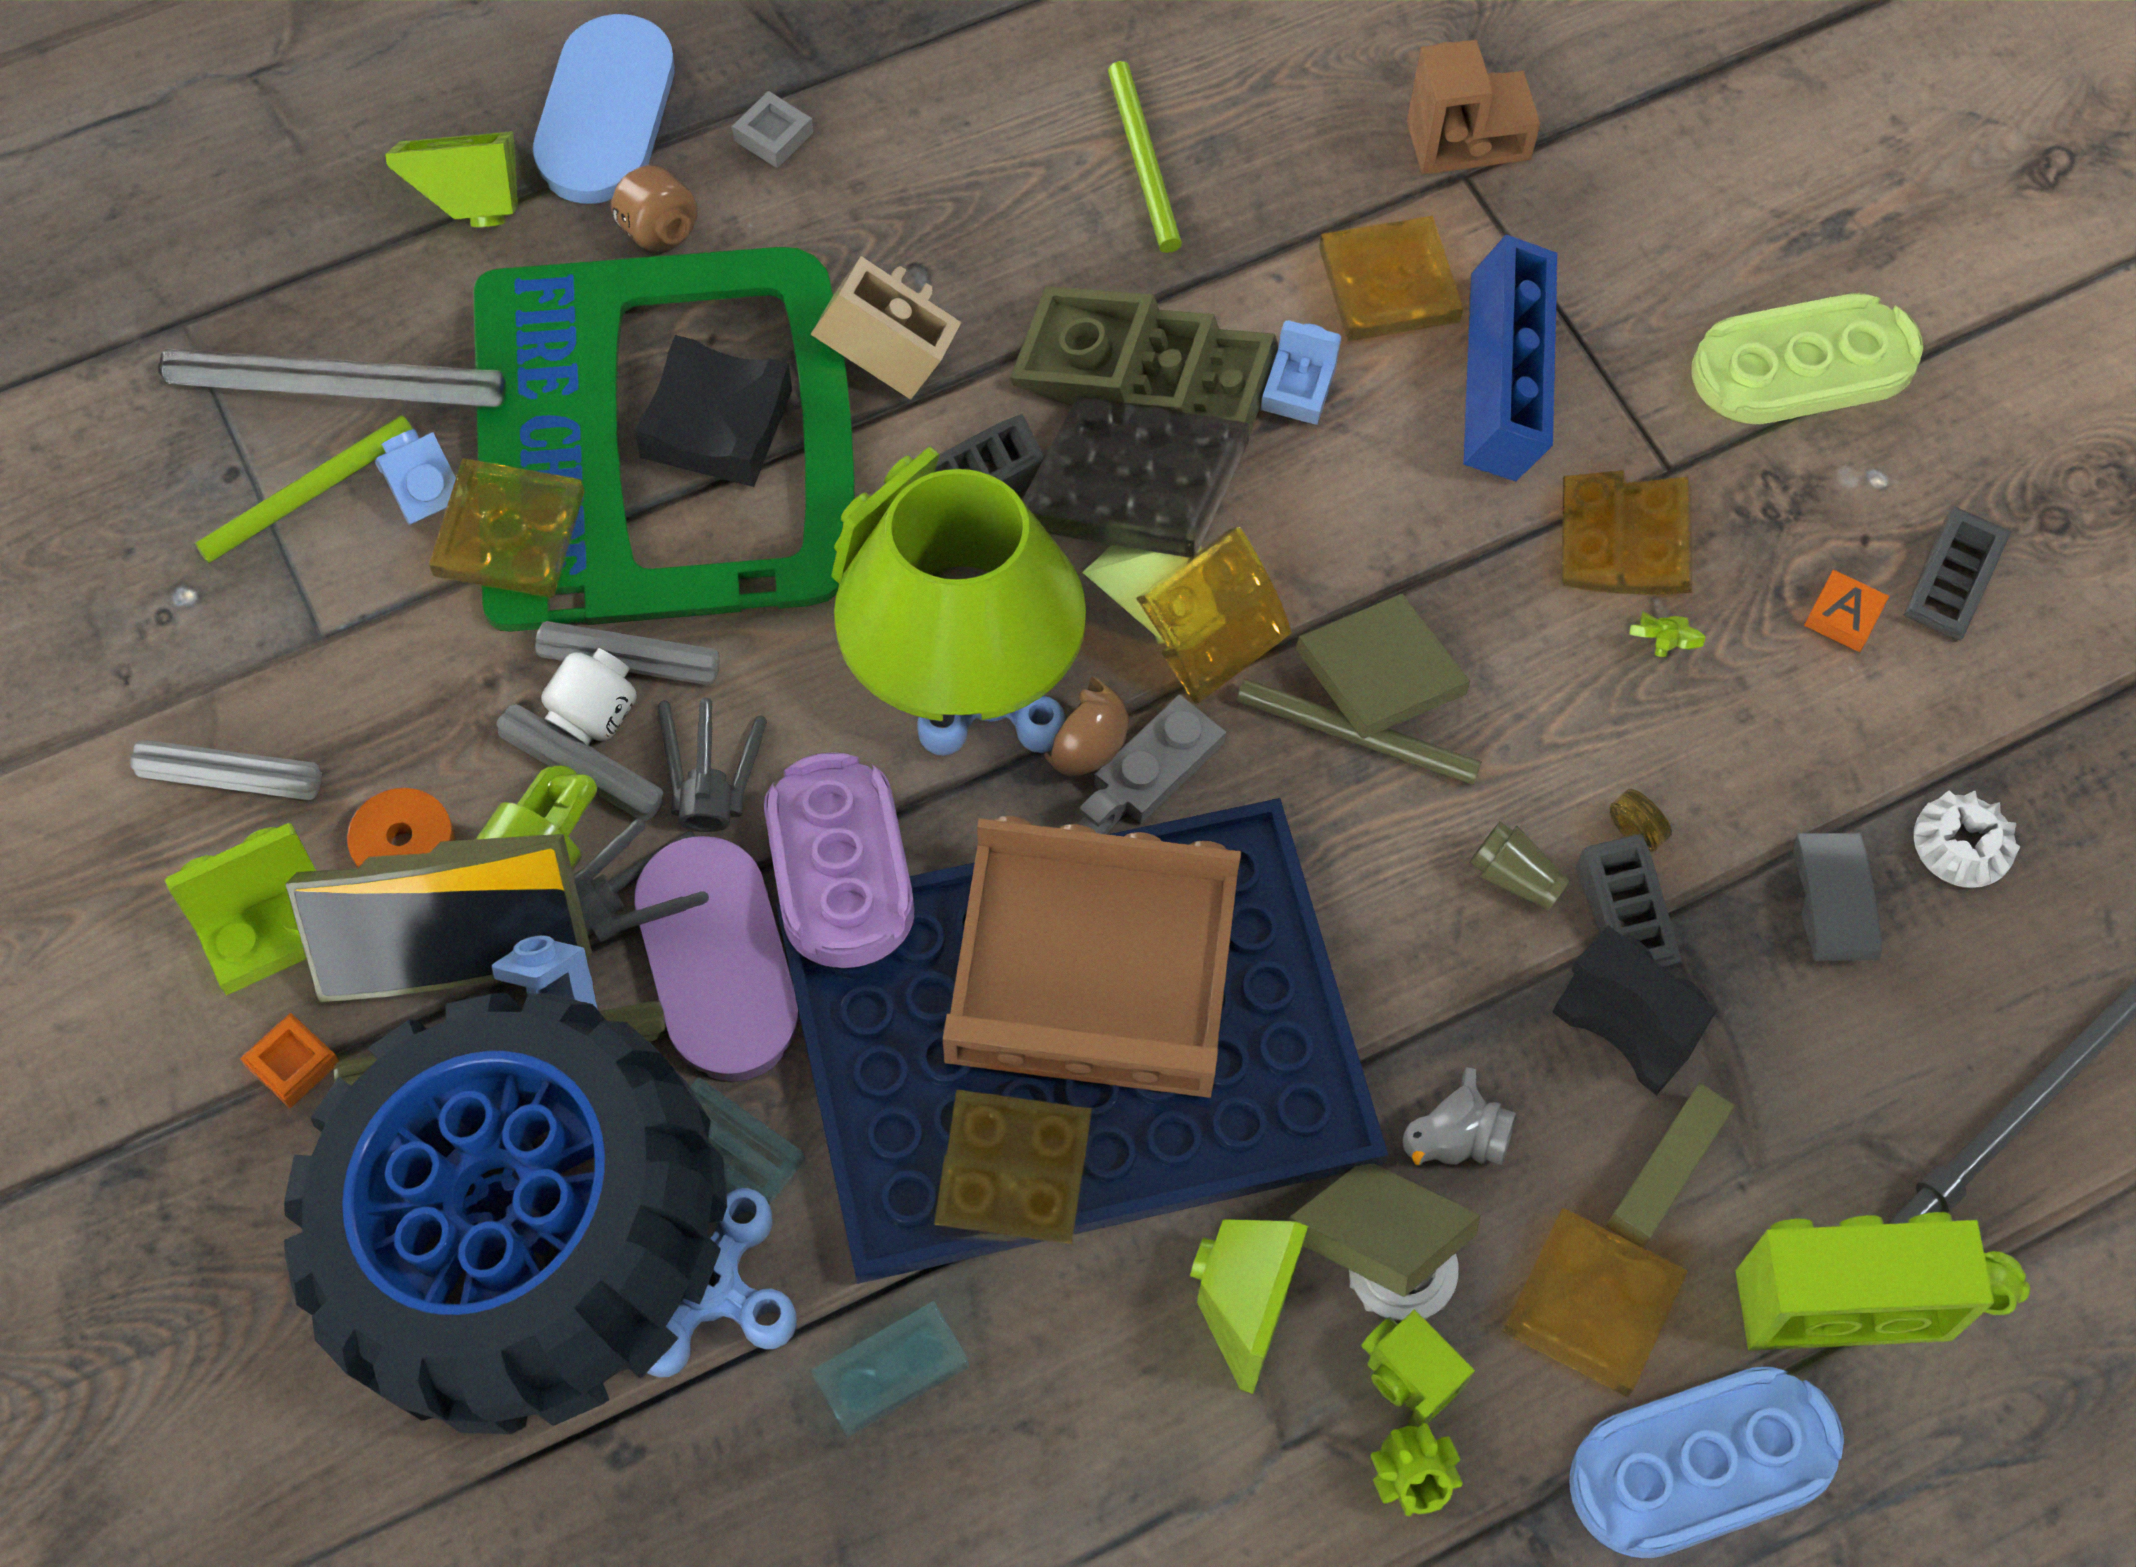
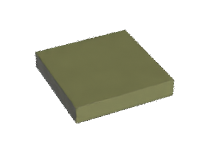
(1382, 666)
(1385, 1227)

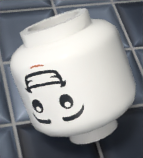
(589, 696)

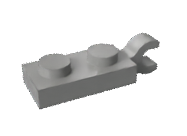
(1152, 766)

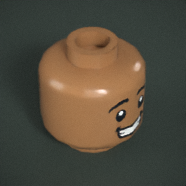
(654, 208)

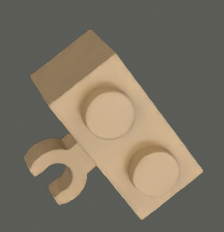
(887, 327)

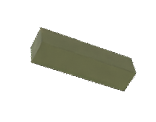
(1670, 1165)

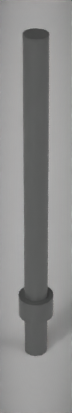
(1946, 1185)

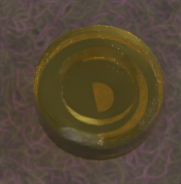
(1637, 814)

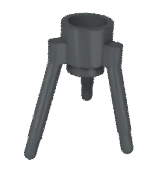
(705, 798)
(600, 896)

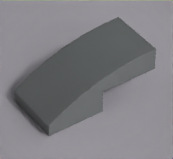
(1839, 898)

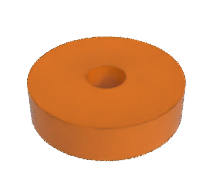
(398, 813)

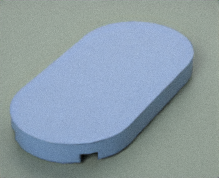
(603, 106)
(1705, 1462)

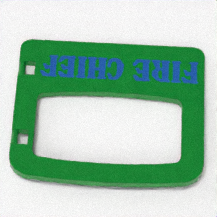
(558, 350)

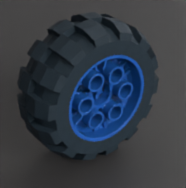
(398, 1172)

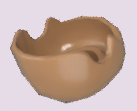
(1090, 732)

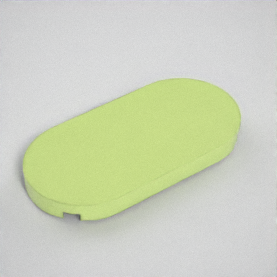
(1806, 358)

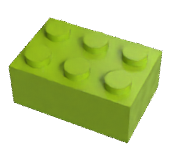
(1863, 1282)

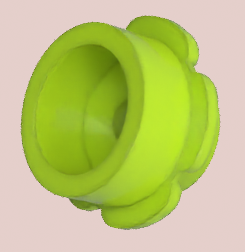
(2006, 1283)

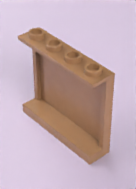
(1093, 957)

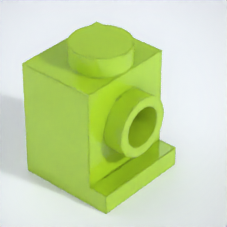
(1415, 1367)

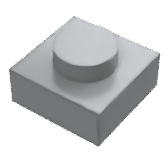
(772, 129)

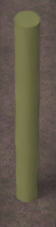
(1337, 725)

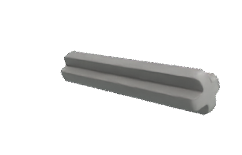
(639, 653)
(559, 748)
(226, 769)

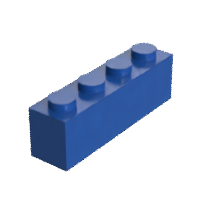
(1511, 359)

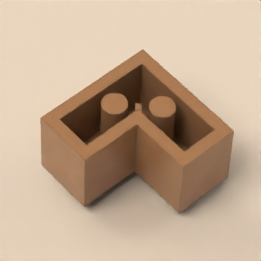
(1468, 116)

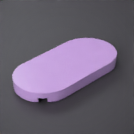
(839, 861)
(719, 962)

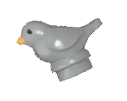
(1461, 1128)

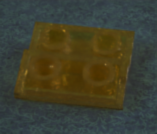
(1627, 534)
(1216, 614)
(1013, 1167)

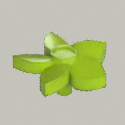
(1670, 633)

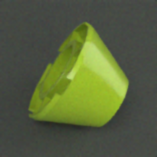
(959, 642)

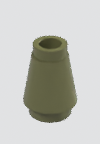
(1519, 866)

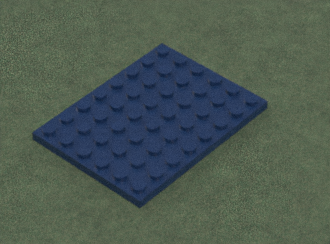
(1280, 1109)

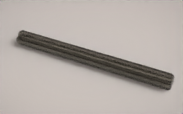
(332, 377)

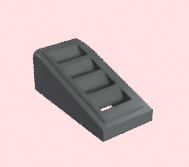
(995, 444)
(1975, 533)
(1633, 855)

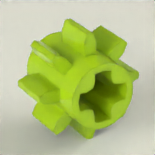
(1416, 1469)

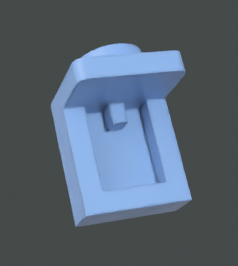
(1301, 372)
(417, 474)
(547, 968)

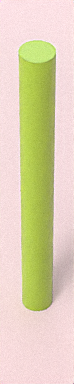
(1144, 157)
(299, 491)

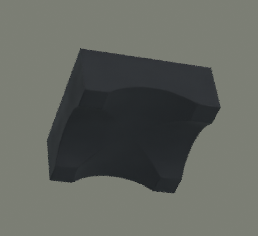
(714, 412)
(1635, 1006)

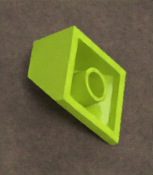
(462, 174)
(1245, 1288)

